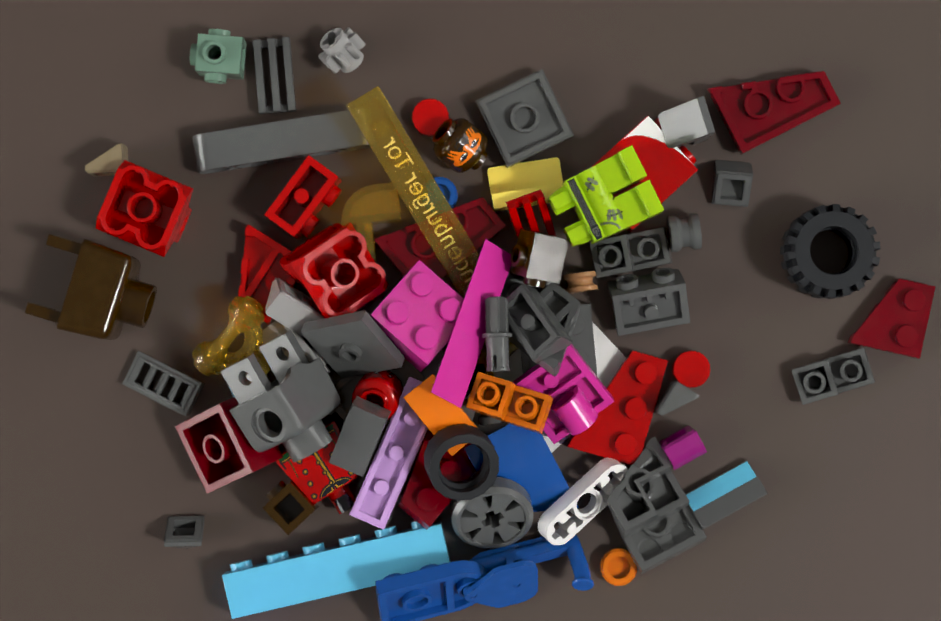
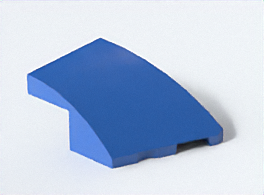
(527, 461)

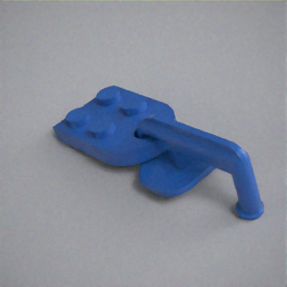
(460, 584)

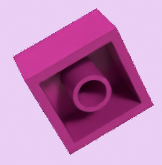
(419, 315)

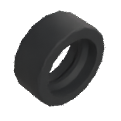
(472, 486)

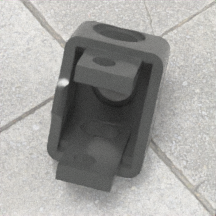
(289, 406)

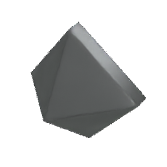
(184, 531)

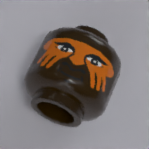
(460, 145)

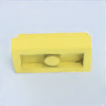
(524, 179)

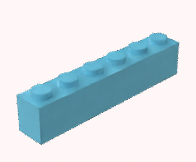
(331, 570)

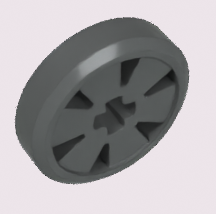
(514, 518)

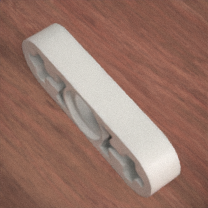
(568, 502)

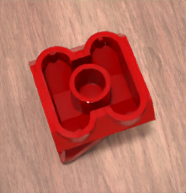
(145, 208)
(336, 270)

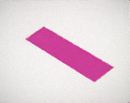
(466, 338)

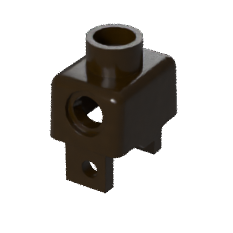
(100, 292)

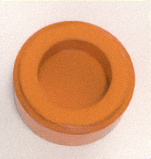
(618, 567)

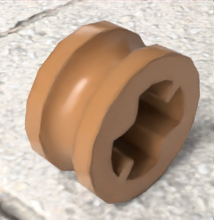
(580, 282)

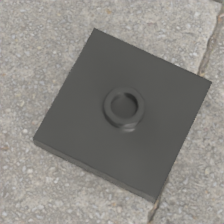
(524, 118)
(353, 344)

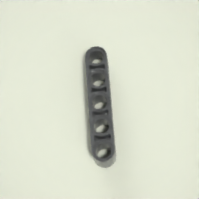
(277, 142)

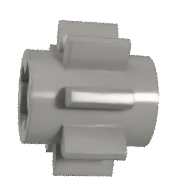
(341, 50)

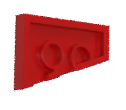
(625, 423)

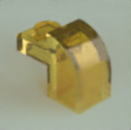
(372, 206)

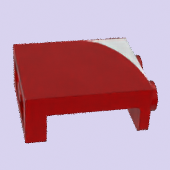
(664, 166)

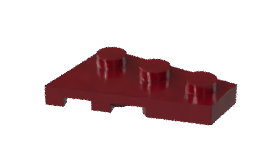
(769, 108)
(409, 244)
(420, 496)

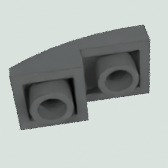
(631, 252)
(833, 375)

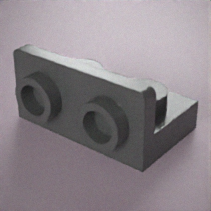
(649, 301)

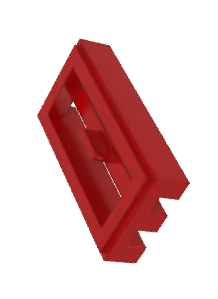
(526, 201)

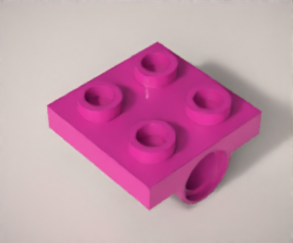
(575, 394)

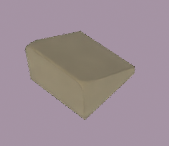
(108, 162)

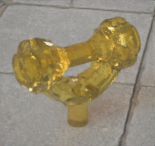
(244, 316)

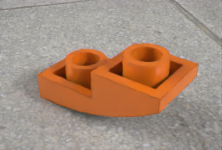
(509, 402)
(436, 411)

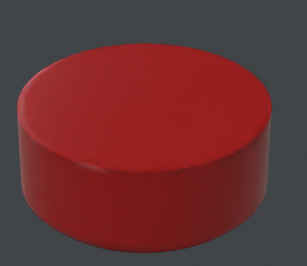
(429, 116)
(691, 369)

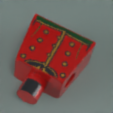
(320, 478)

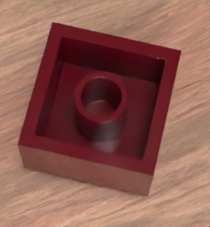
(220, 447)

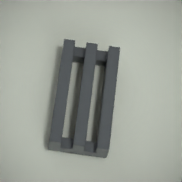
(271, 44)

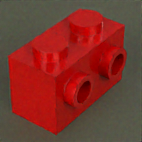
(304, 197)

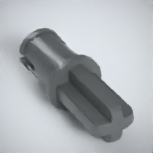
(497, 334)

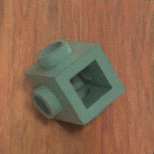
(230, 63)

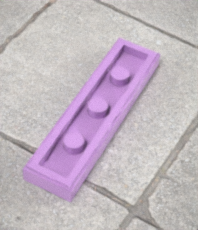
(390, 463)

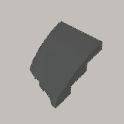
(653, 511)

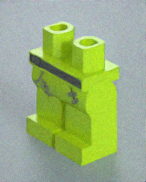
(594, 202)

